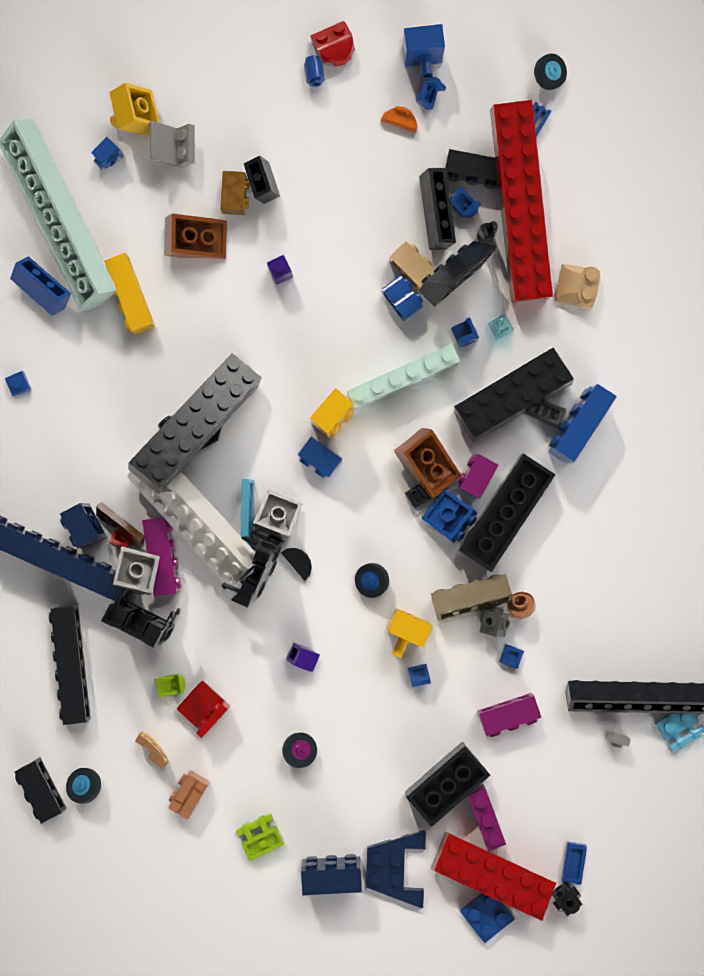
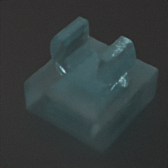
(500, 327)

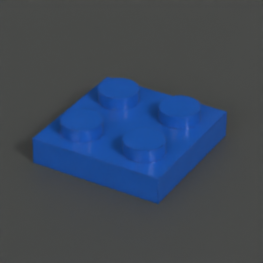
(487, 916)

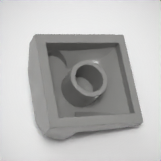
(277, 515)
(136, 571)

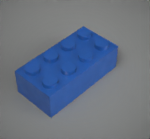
(582, 423)

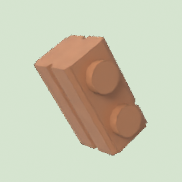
(189, 794)

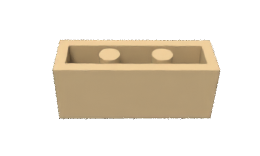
(411, 264)

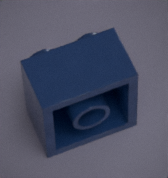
(82, 525)

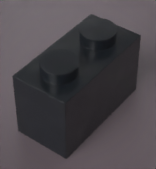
(261, 179)

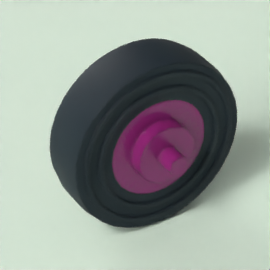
(299, 750)

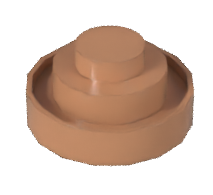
(522, 605)

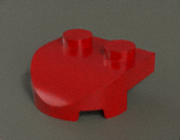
(334, 44)

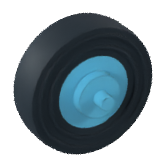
(550, 71)

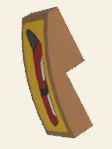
(157, 754)

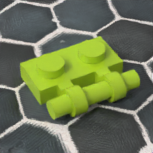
(263, 842)

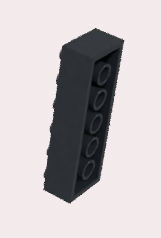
(513, 395)
(506, 512)

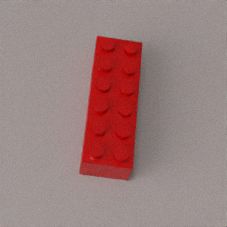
(493, 876)

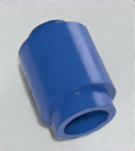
(314, 71)

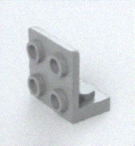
(172, 144)

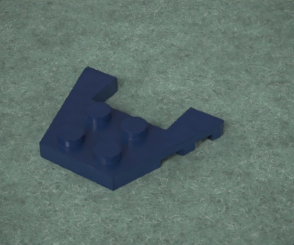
(386, 868)

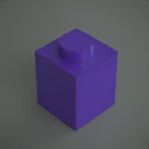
(280, 269)

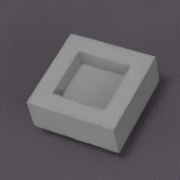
(617, 739)

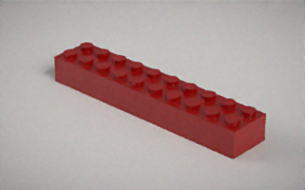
(521, 201)

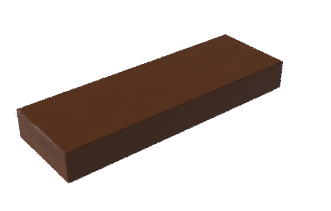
(120, 525)

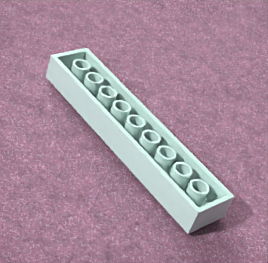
(56, 214)

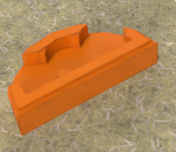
(401, 118)

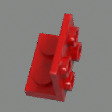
(203, 708)

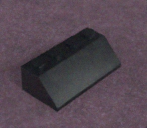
(455, 271)

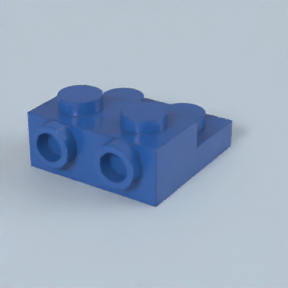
(450, 516)

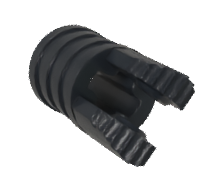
(487, 228)

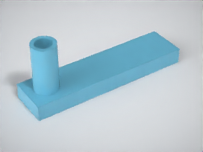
(247, 508)

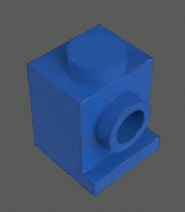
(106, 154)

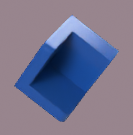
(465, 333)

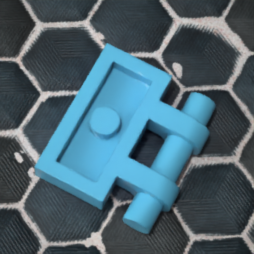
(675, 723)

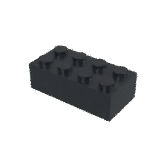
(447, 784)

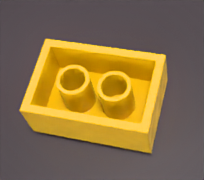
(332, 413)

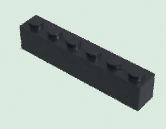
(70, 665)

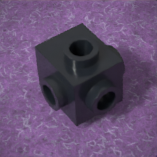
(567, 899)

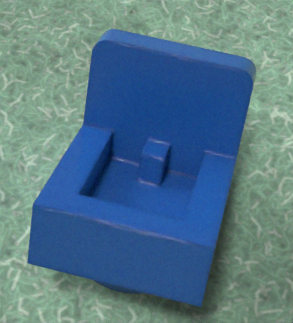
(428, 91)
(464, 203)

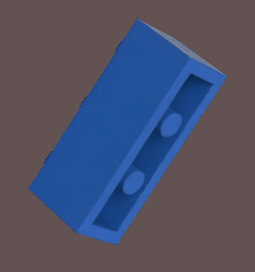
(40, 285)

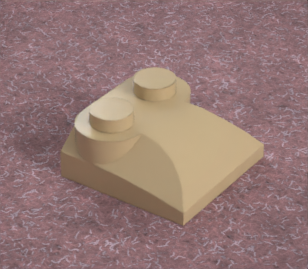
(577, 285)

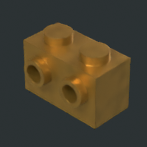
(234, 193)

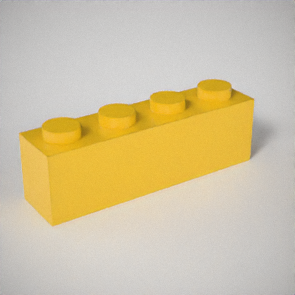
(130, 294)

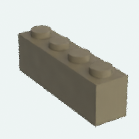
(471, 597)

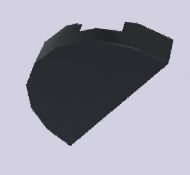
(299, 561)

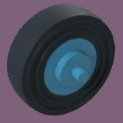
(83, 785)

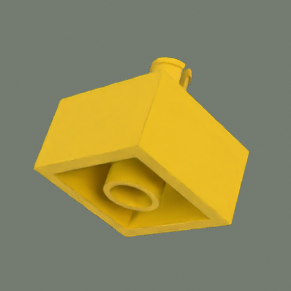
(133, 108)
(408, 630)

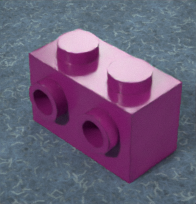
(477, 475)

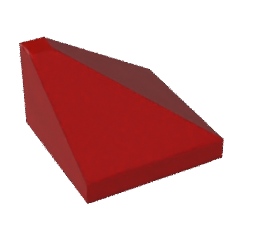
(119, 541)

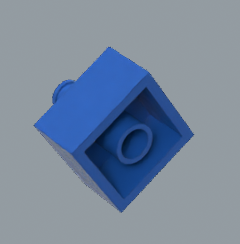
(423, 47)

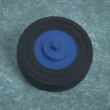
(371, 580)

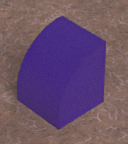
(302, 657)

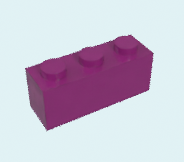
(509, 715)
(486, 818)

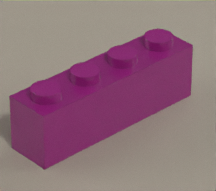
(159, 543)

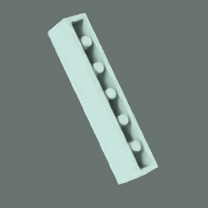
(403, 376)

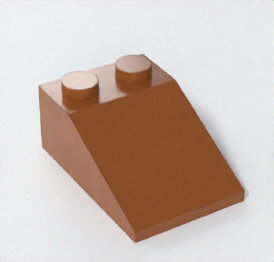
(195, 237)
(427, 461)

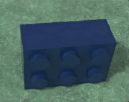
(331, 875)

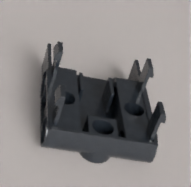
(265, 561)
(138, 621)

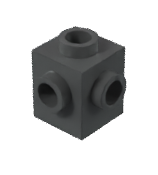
(494, 622)

